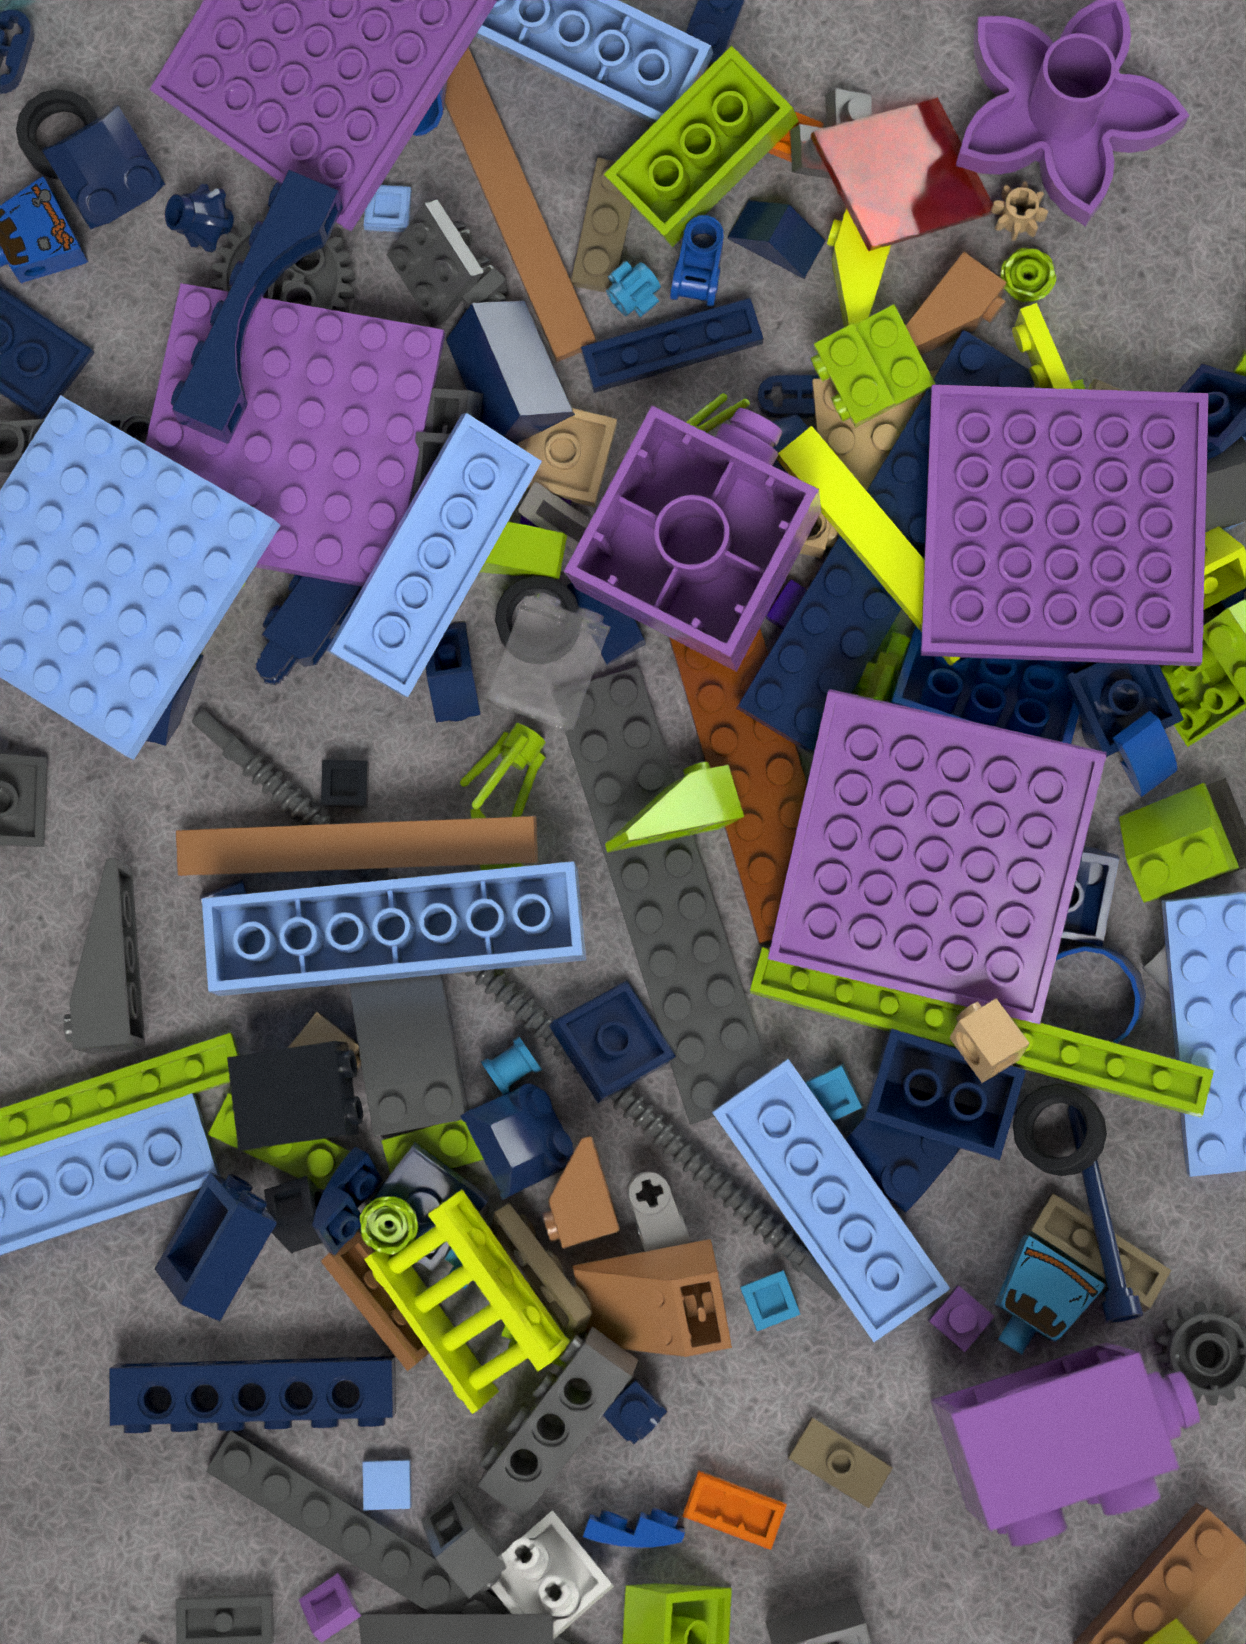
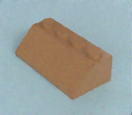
(581, 1200)
(1188, 1577)

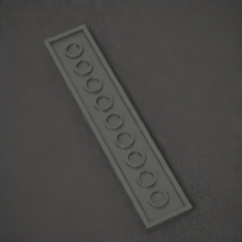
(665, 900)

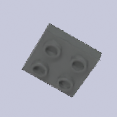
(437, 262)

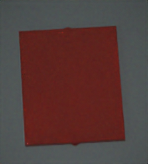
(901, 173)

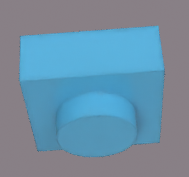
(835, 1092)
(770, 1300)

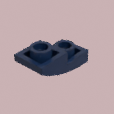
(337, 1211)

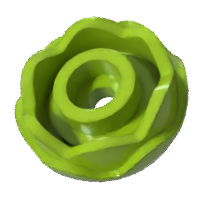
(1036, 264)
(385, 1238)

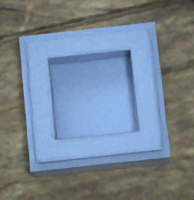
(388, 209)
(387, 1484)

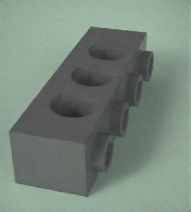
(522, 1482)

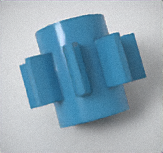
(633, 289)

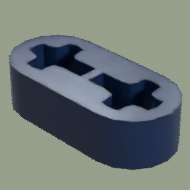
(19, 49)
(789, 385)

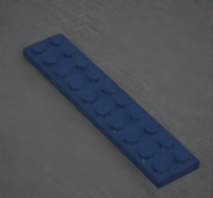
(845, 605)

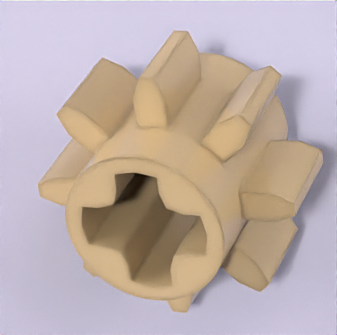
(1013, 222)

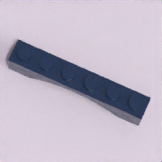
(295, 226)

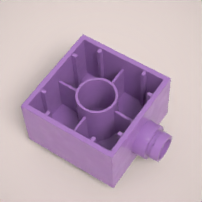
(697, 532)
(1064, 1436)

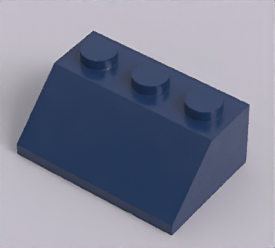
(939, 1096)

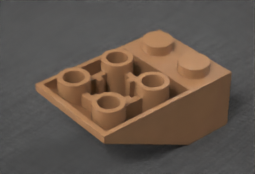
(658, 1300)

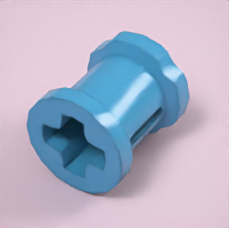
(511, 1065)

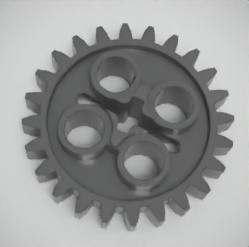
(321, 285)

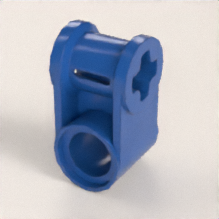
(698, 269)

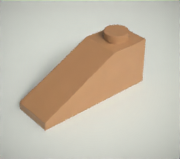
(957, 304)

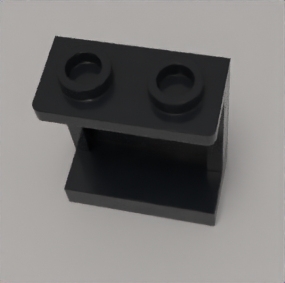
(294, 1095)

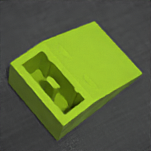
(1217, 688)

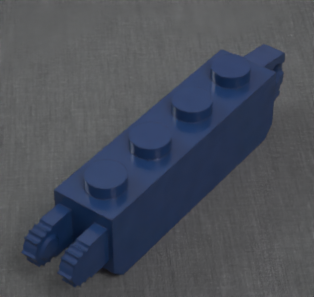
(303, 625)

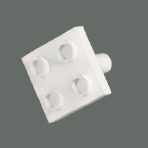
(550, 1575)

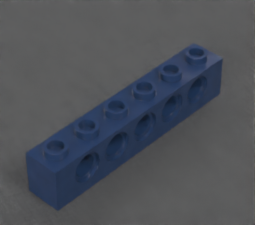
(132, 1384)

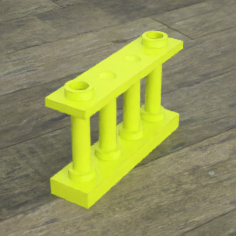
(499, 1281)

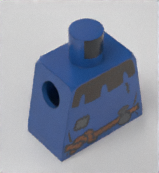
(37, 234)

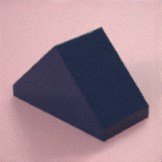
(778, 235)

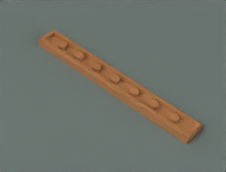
(516, 211)
(357, 846)

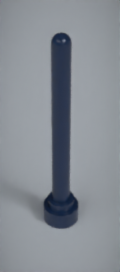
(1120, 1301)

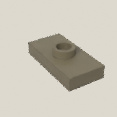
(840, 1462)

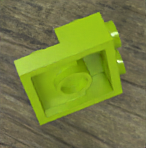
(871, 366)

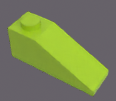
(689, 806)

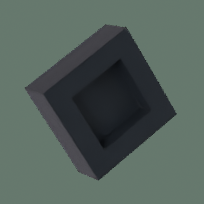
(345, 783)

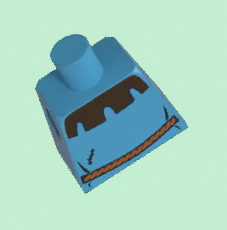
(1042, 1294)

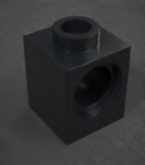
(294, 1209)

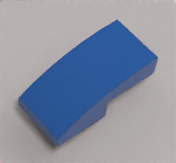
(1146, 753)
(651, 1530)

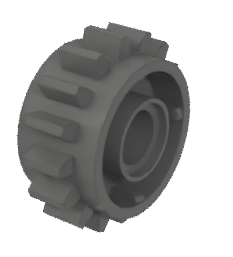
(1180, 1348)

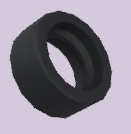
(38, 110)
(528, 586)
(1030, 1110)

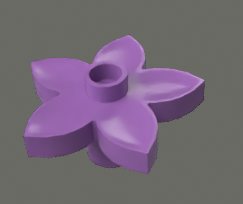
(1065, 105)

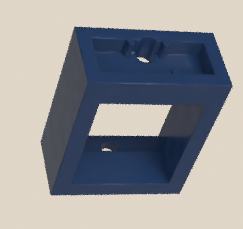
(215, 1245)

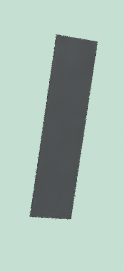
(456, 1628)

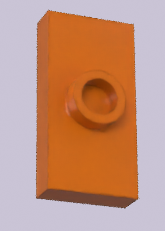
(734, 1510)

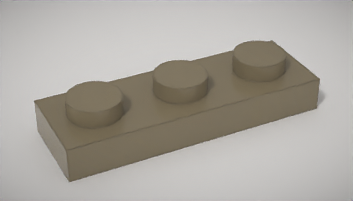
(602, 232)
(1074, 1238)
(542, 1271)

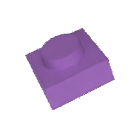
(961, 1318)
(329, 1608)

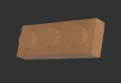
(373, 1301)

